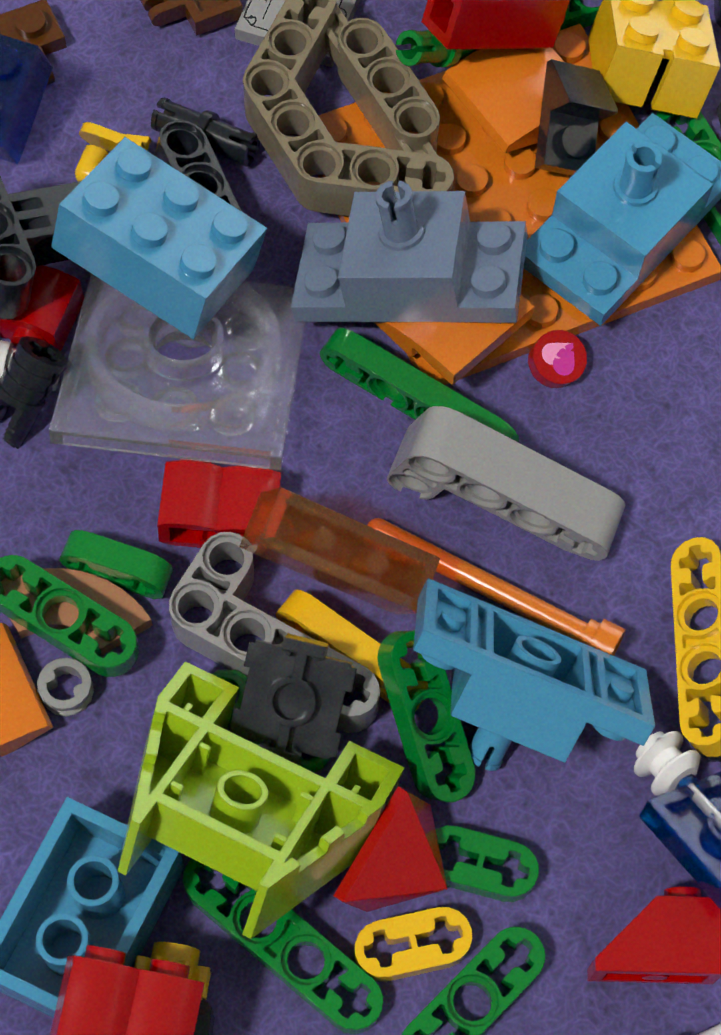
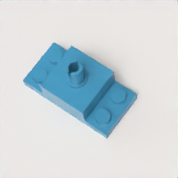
(623, 215)
(526, 679)

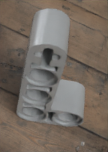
(508, 480)
(234, 618)

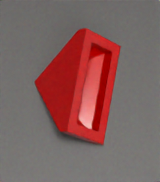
(397, 859)

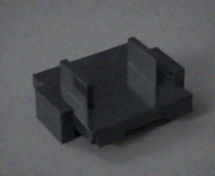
(293, 698)

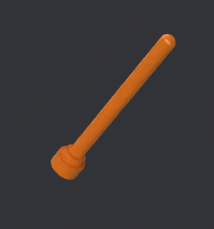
(602, 636)

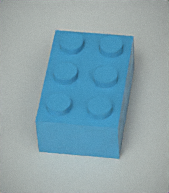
(158, 237)
(80, 900)

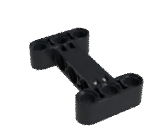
(31, 215)

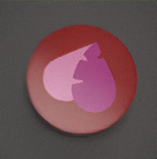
(557, 359)

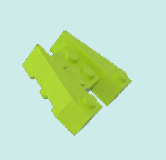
(246, 805)

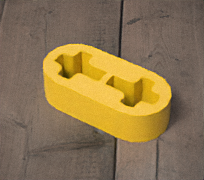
(409, 929)

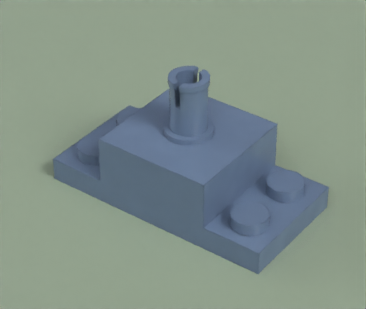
(410, 262)

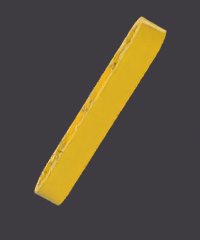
(697, 645)

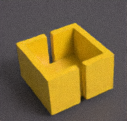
(636, 35)

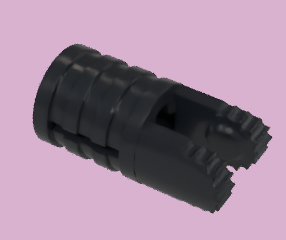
(27, 385)

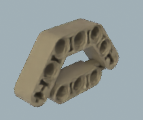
(367, 69)

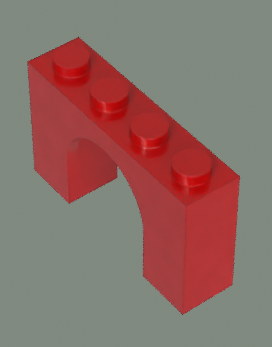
(495, 23)

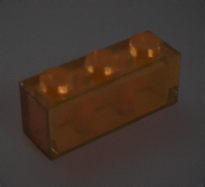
(338, 551)

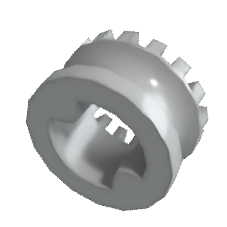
(48, 680)

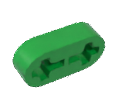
(118, 563)
(492, 851)

